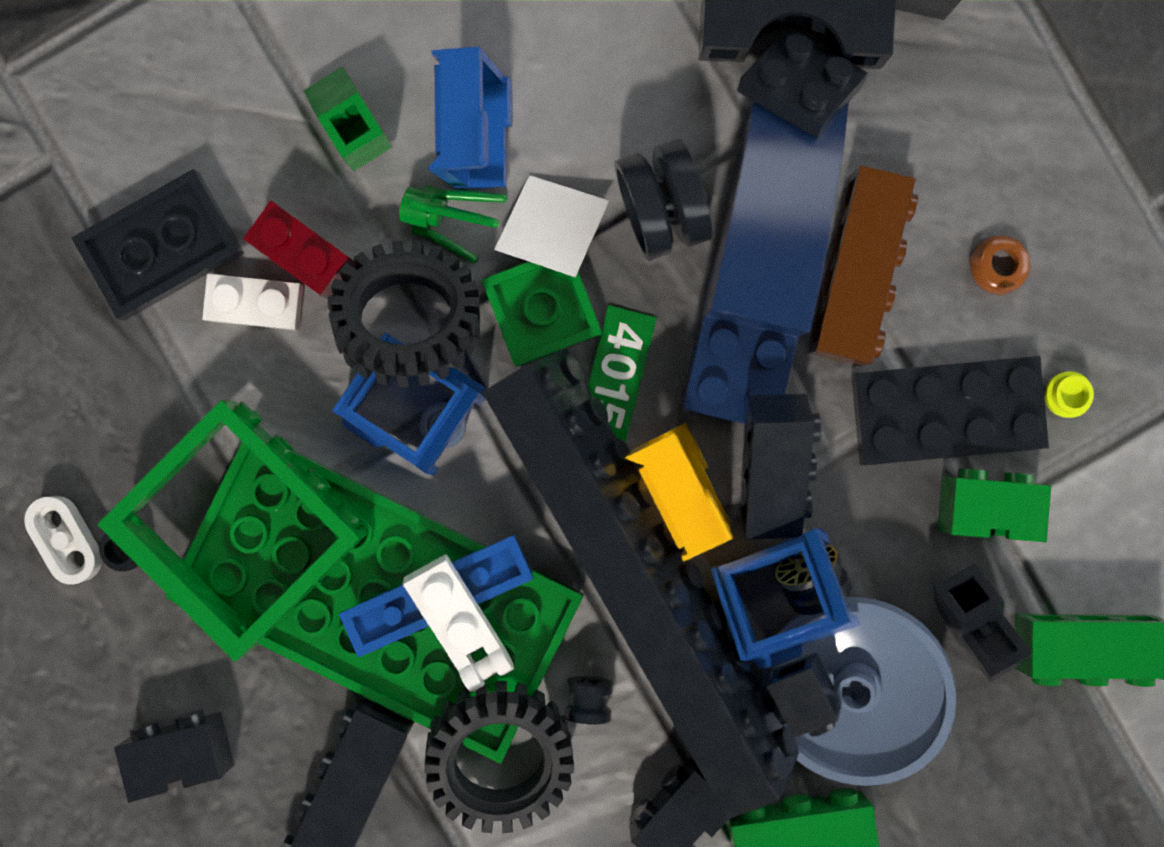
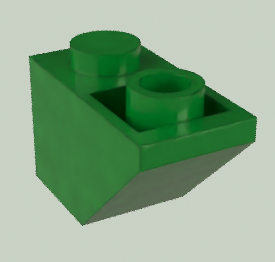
(347, 119)

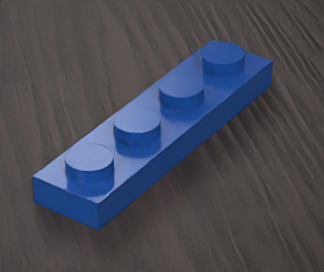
(395, 614)

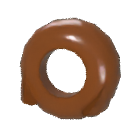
(982, 268)

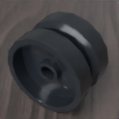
(664, 199)

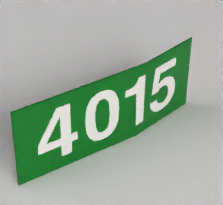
(621, 364)

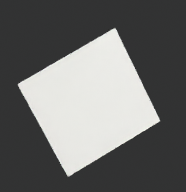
(552, 225)

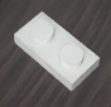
(253, 302)

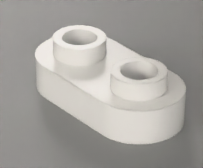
(61, 543)

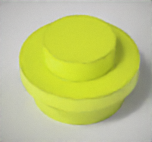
(1068, 394)

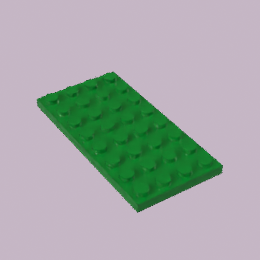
(265, 538)

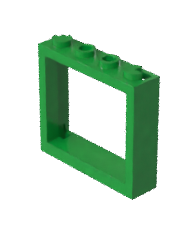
(179, 580)

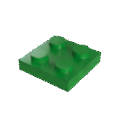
(540, 311)

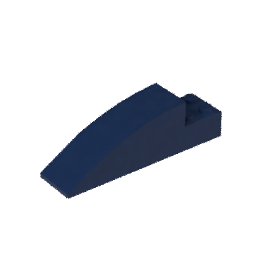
(764, 264)

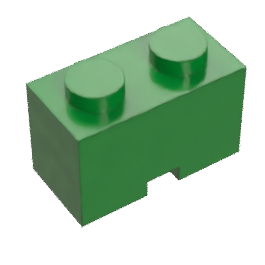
(1009, 507)

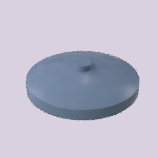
(892, 694)

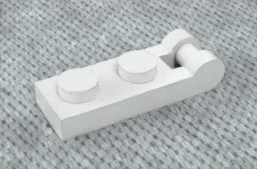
(457, 621)

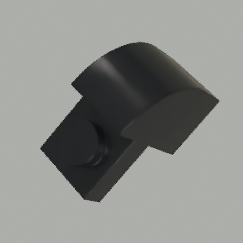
(977, 622)

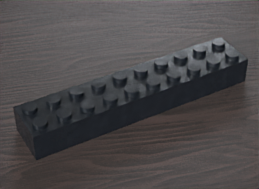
(645, 582)

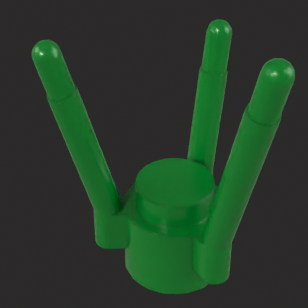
(426, 209)

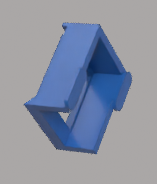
(470, 119)
(466, 395)
(789, 643)

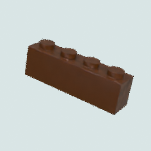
(862, 266)

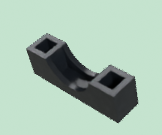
(849, 28)

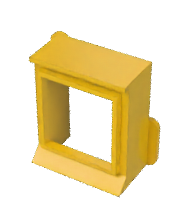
(682, 491)

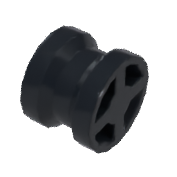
(588, 700)

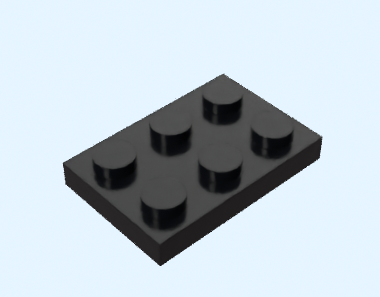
(157, 245)

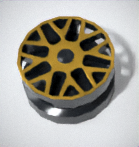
(799, 588)

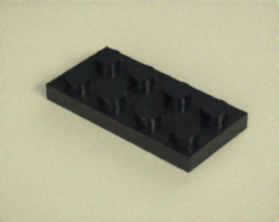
(950, 410)

